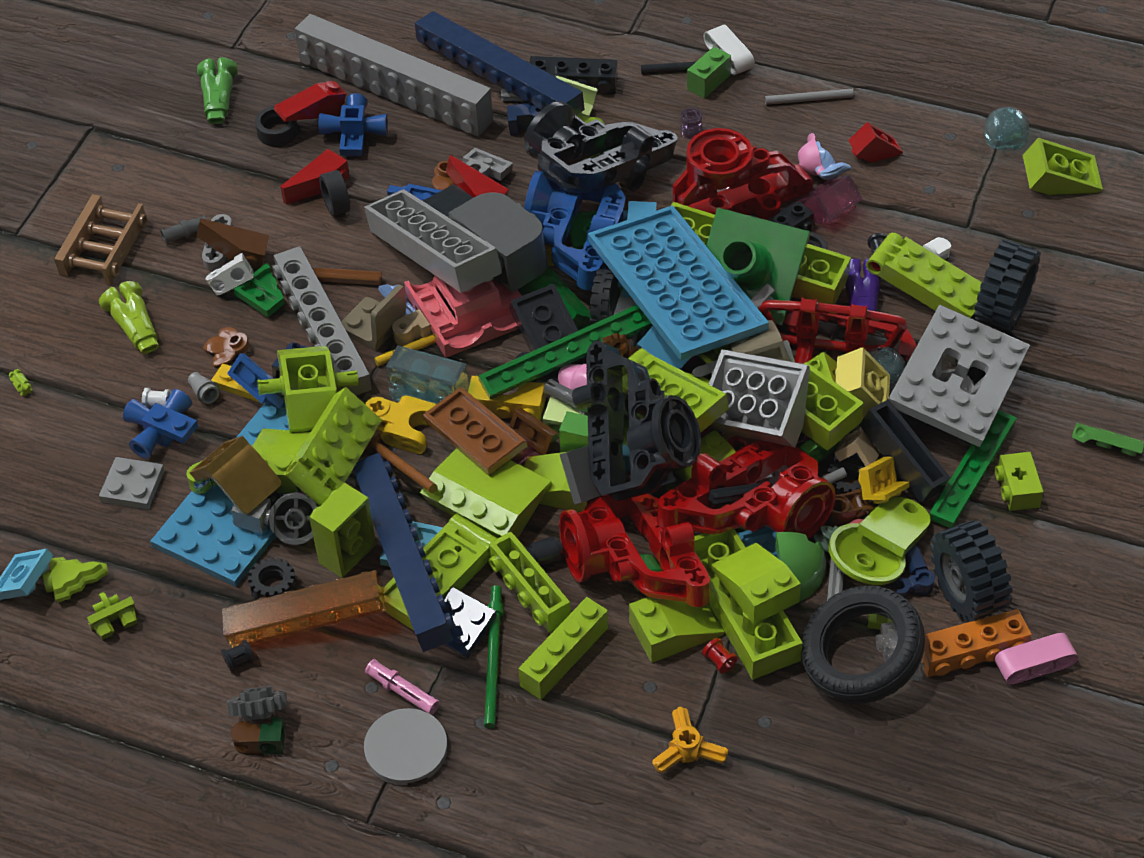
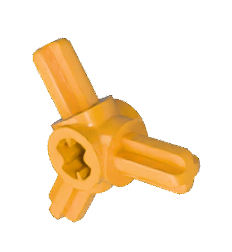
(687, 745)

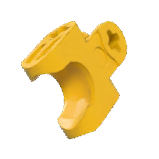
(399, 421)

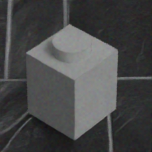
(255, 520)

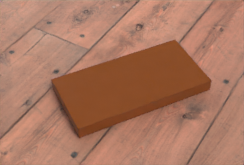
(475, 430)

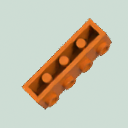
(973, 642)

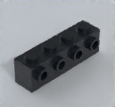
(591, 72)

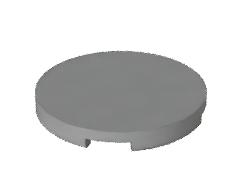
(405, 746)

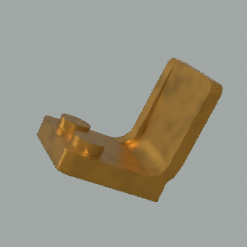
(239, 473)

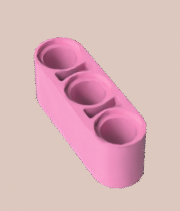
(1036, 658)

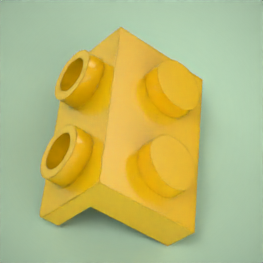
(879, 481)

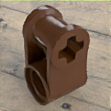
(849, 507)

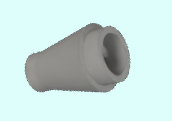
(204, 389)

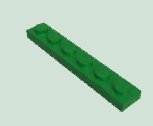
(971, 472)

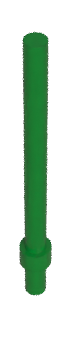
(492, 662)

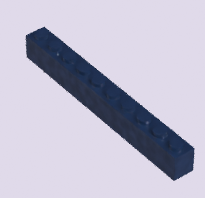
(495, 63)
(402, 553)

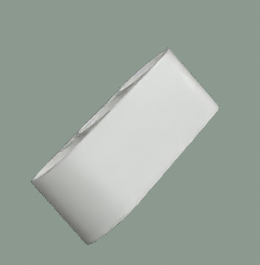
(725, 40)

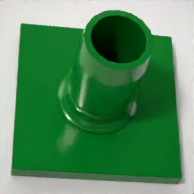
(759, 254)

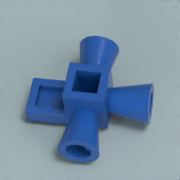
(353, 125)
(160, 423)

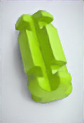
(20, 382)

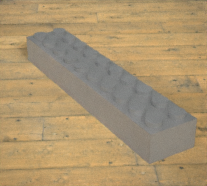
(394, 75)

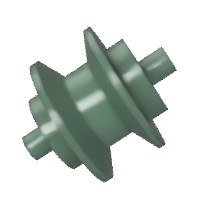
(824, 538)

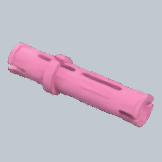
(393, 681)

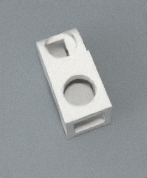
(230, 275)

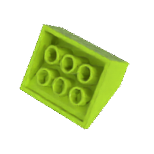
(494, 501)

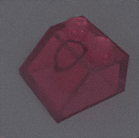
(831, 199)

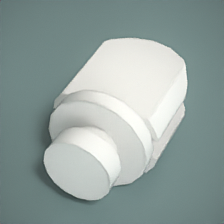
(940, 247)

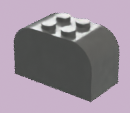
(511, 231)

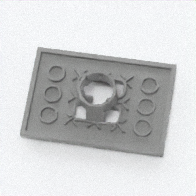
(949, 396)

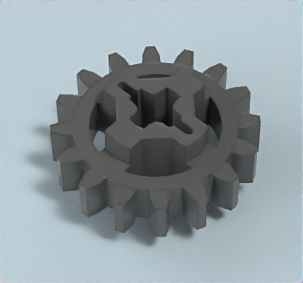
(257, 703)

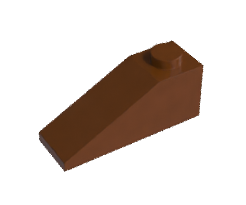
(234, 241)

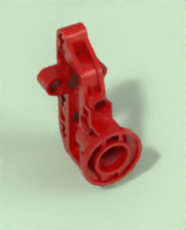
(754, 176)
(794, 504)
(598, 543)

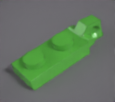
(1107, 439)

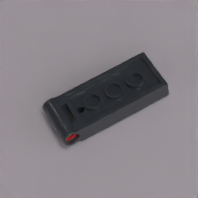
(542, 320)

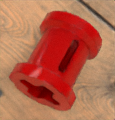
(720, 655)

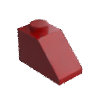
(873, 144)

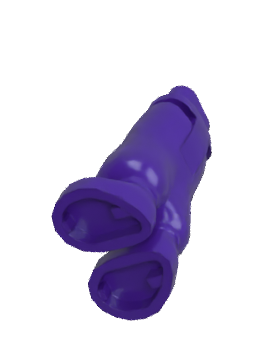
(862, 291)

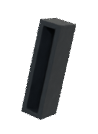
(911, 457)

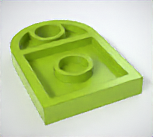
(894, 526)

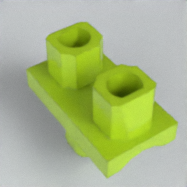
(101, 620)

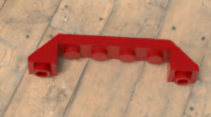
(906, 346)

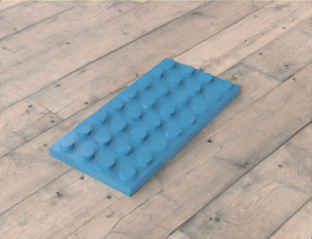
(677, 282)
(203, 527)

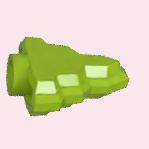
(71, 576)

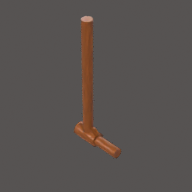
(403, 466)

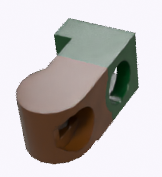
(259, 738)

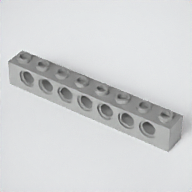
(319, 315)

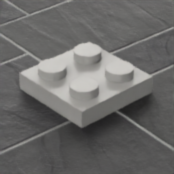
(131, 483)

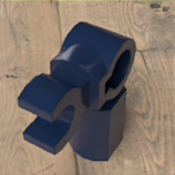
(921, 578)

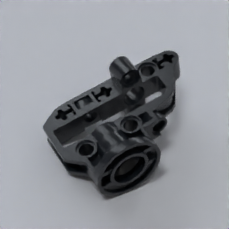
(563, 140)
(660, 432)

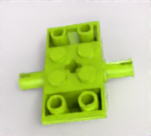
(307, 384)

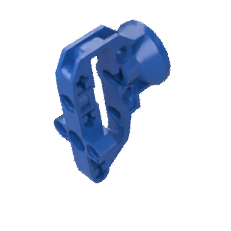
(556, 210)

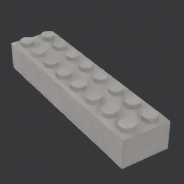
(433, 240)

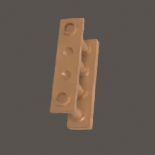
(88, 225)

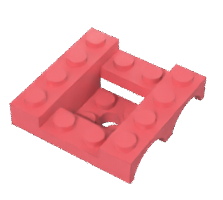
(479, 313)

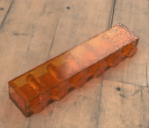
(304, 609)

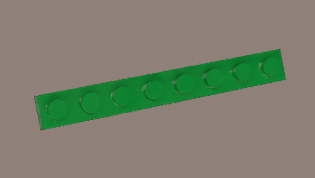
(560, 352)

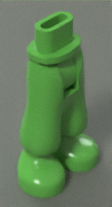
(217, 87)

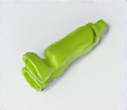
(131, 315)

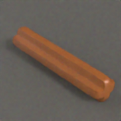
(348, 276)

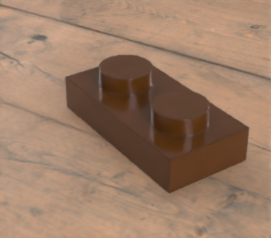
(534, 430)

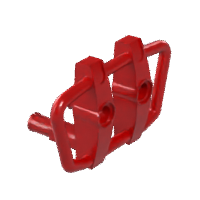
(808, 323)

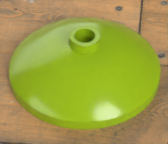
(863, 558)

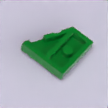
(261, 292)

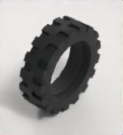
(604, 296)

